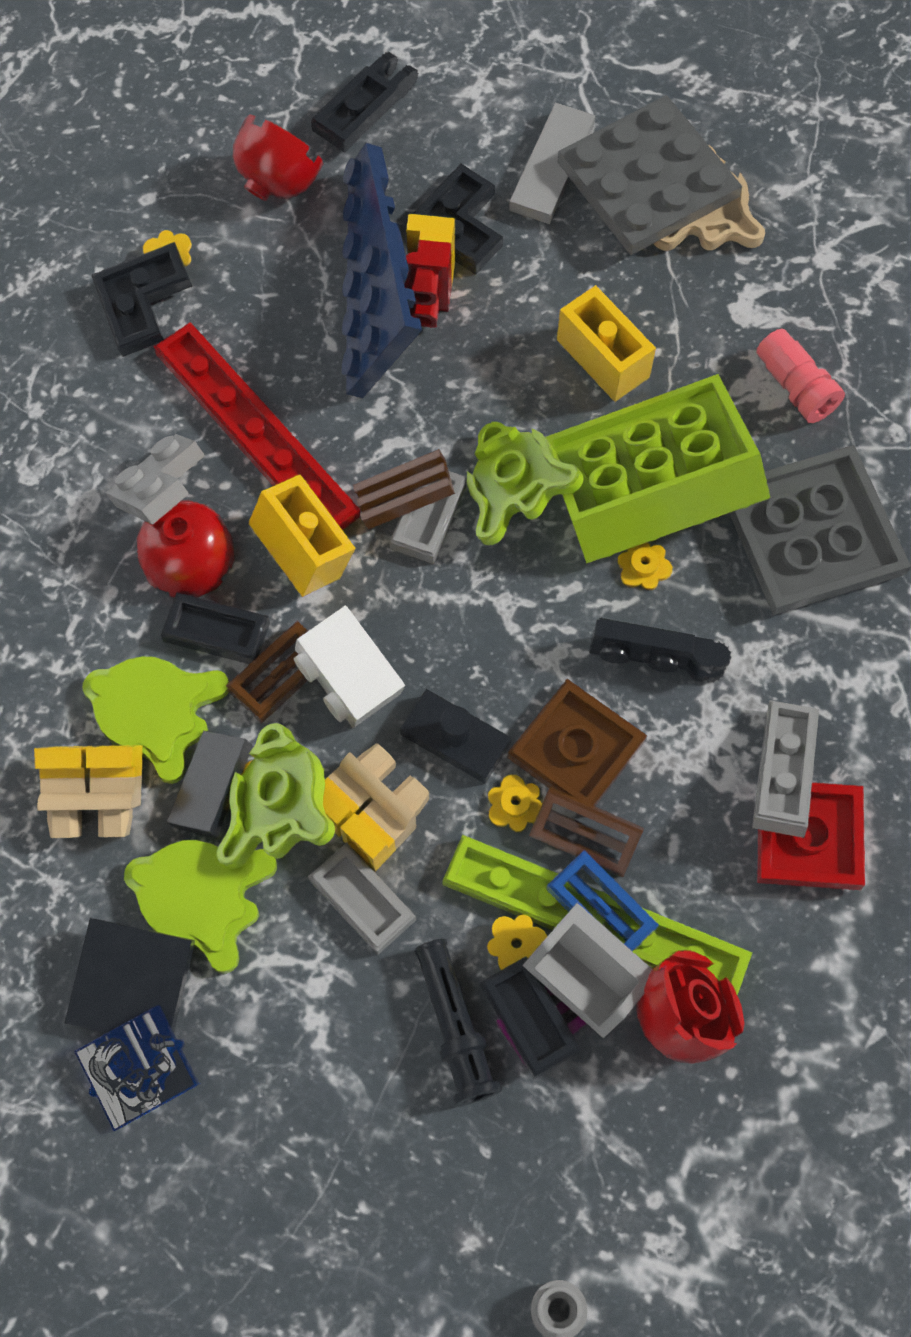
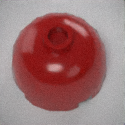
(273, 160)
(186, 550)
(689, 1010)

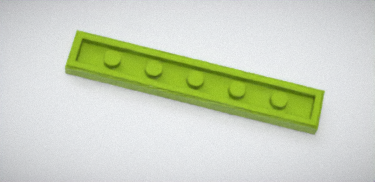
(521, 890)

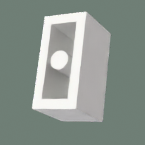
(347, 668)

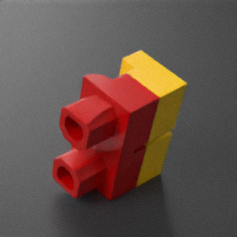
(430, 265)

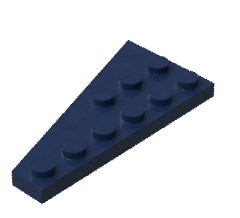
(377, 267)

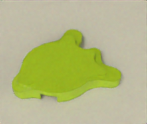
(515, 476)
(154, 707)
(276, 800)
(197, 897)

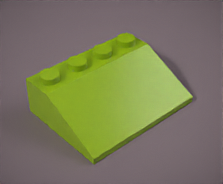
(659, 468)

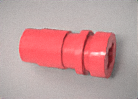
(797, 372)

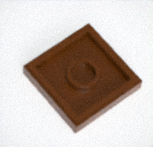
(577, 745)

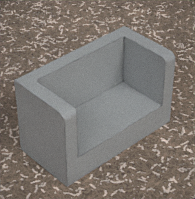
(590, 970)

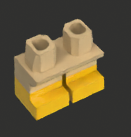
(89, 780)
(366, 810)

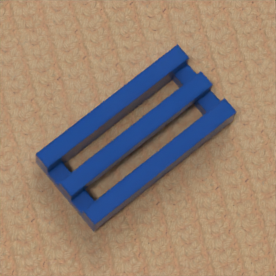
(613, 889)

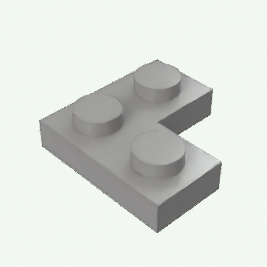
(154, 485)

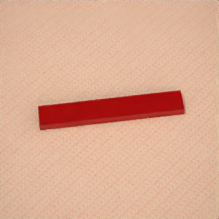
(249, 420)

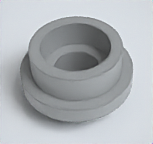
(577, 1309)

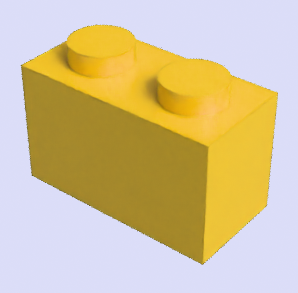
(605, 343)
(301, 535)

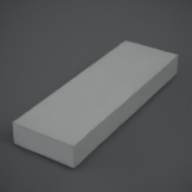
(543, 178)
(786, 769)

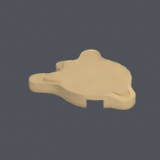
(725, 224)

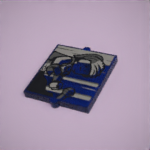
(136, 1067)

